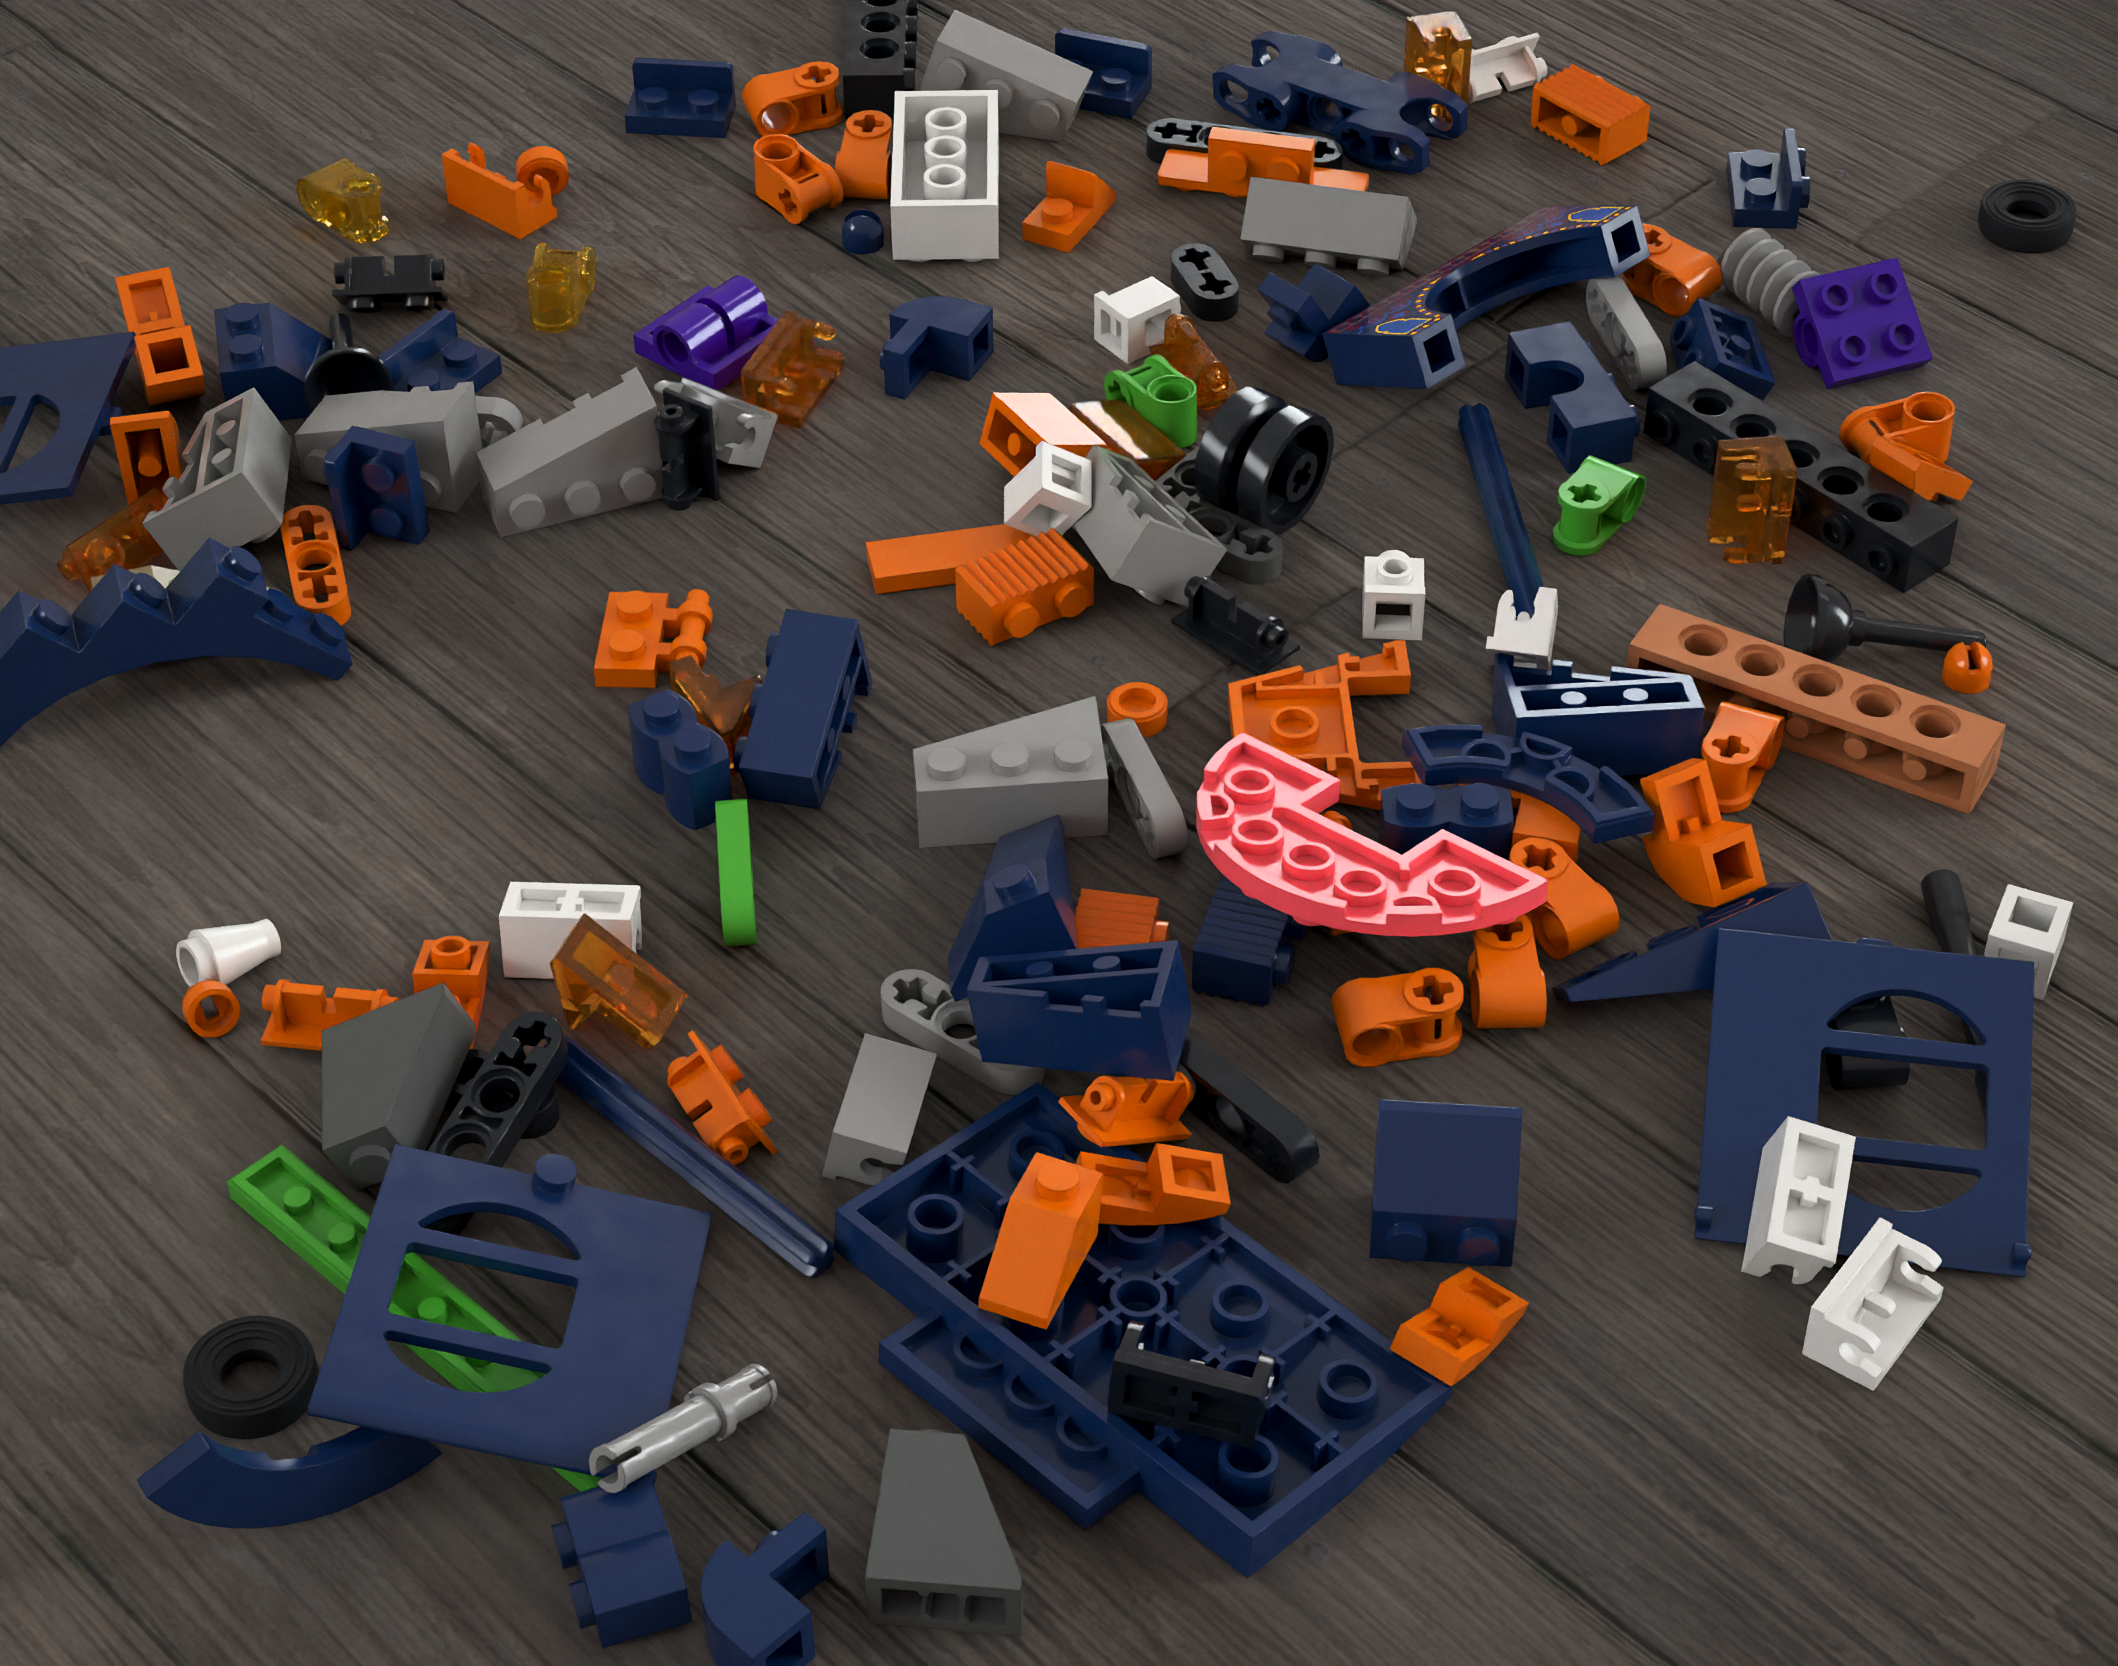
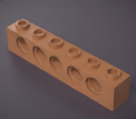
(1829, 709)

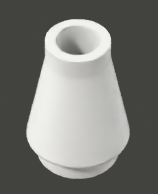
(226, 951)

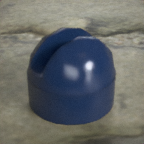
(862, 232)

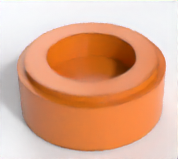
(543, 162)
(1142, 703)

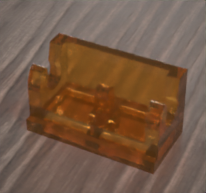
(1441, 51)
(790, 371)
(1752, 499)

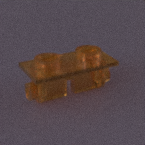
(1195, 360)
(114, 541)

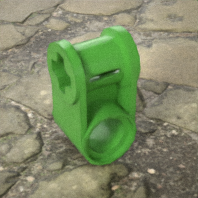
(1159, 396)
(1596, 505)

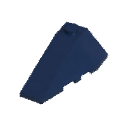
(1019, 904)
(1687, 956)

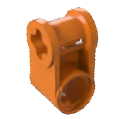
(794, 99)
(864, 156)
(793, 178)
(1673, 273)
(1916, 421)
(1740, 752)
(1576, 906)
(1506, 978)
(1393, 1019)

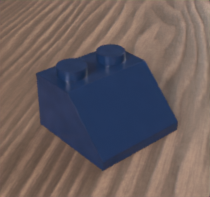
(269, 352)
(1445, 1182)

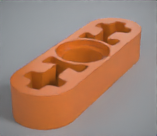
(322, 550)

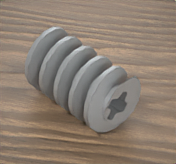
(1763, 277)

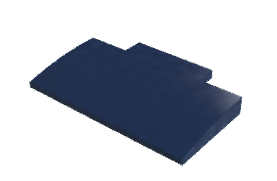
(1204, 1296)

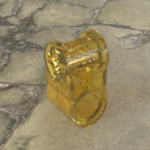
(345, 200)
(559, 286)

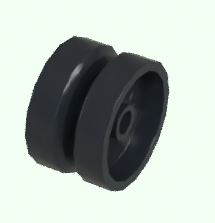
(1264, 459)

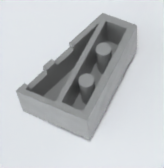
(1034, 87)
(438, 421)
(576, 464)
(230, 482)
(1143, 532)
(1014, 777)

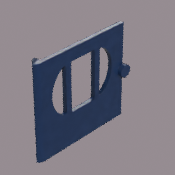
(77, 381)
(1765, 1065)
(620, 1341)

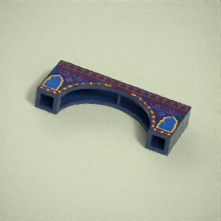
(1412, 332)

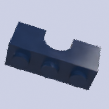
(1586, 409)

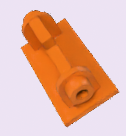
(304, 1011)
(709, 1081)
(1131, 1110)

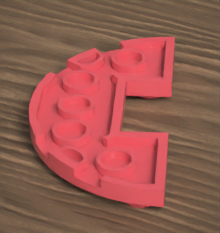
(1270, 841)

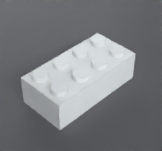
(945, 175)

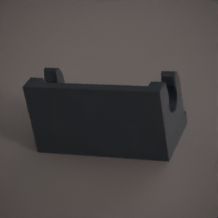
(1189, 1393)

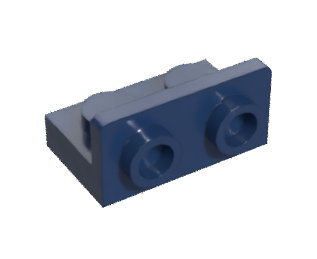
(1119, 70)
(681, 98)
(1768, 186)
(1723, 344)
(439, 358)
(375, 487)

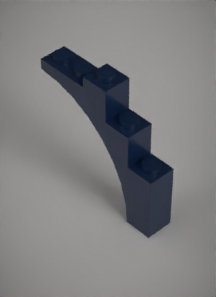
(132, 621)

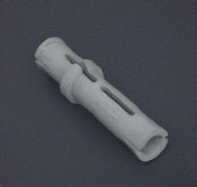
(704, 1416)

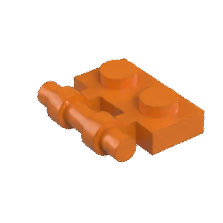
(634, 635)

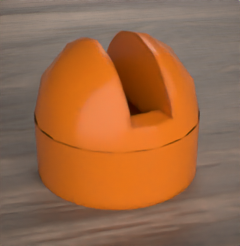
(1956, 668)
(223, 1002)

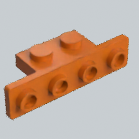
(1242, 154)

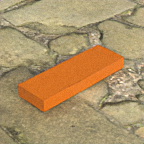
(933, 557)

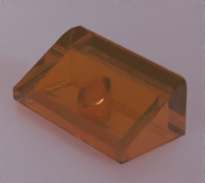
(1129, 435)

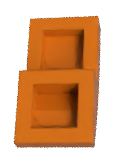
(1168, 1189)
(1460, 1326)

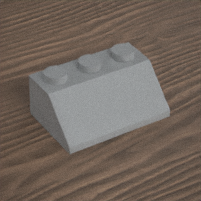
(1327, 225)

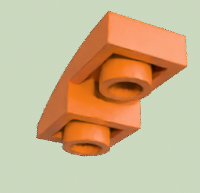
(461, 967)

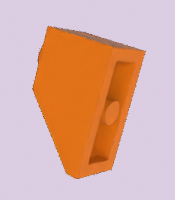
(147, 452)
(1042, 1240)

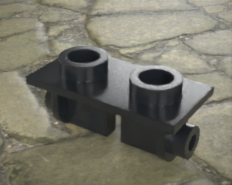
(368, 286)
(689, 448)
(1238, 631)

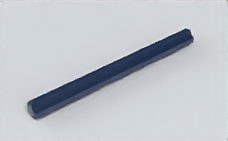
(1500, 506)
(696, 1162)

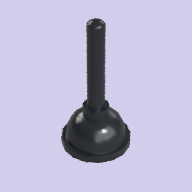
(344, 367)
(1824, 624)

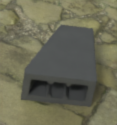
(390, 1079)
(939, 1542)

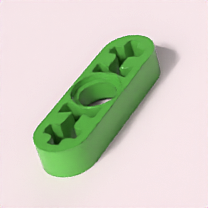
(735, 873)

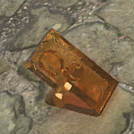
(718, 708)
(606, 976)

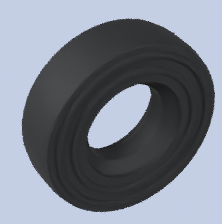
(2023, 234)
(258, 1412)

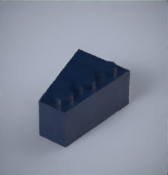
(802, 708)
(1622, 721)
(1084, 1009)

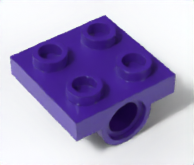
(1858, 324)
(709, 333)

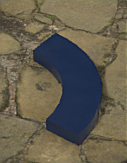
(1534, 765)
(250, 1491)

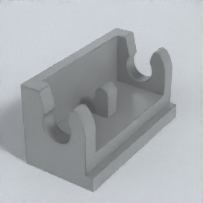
(739, 427)
(878, 1110)

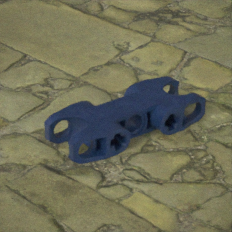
(1361, 111)

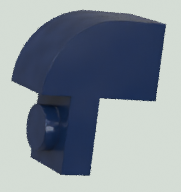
(1309, 310)
(936, 336)
(754, 1600)

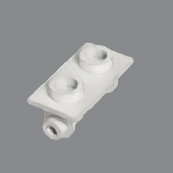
(1509, 60)

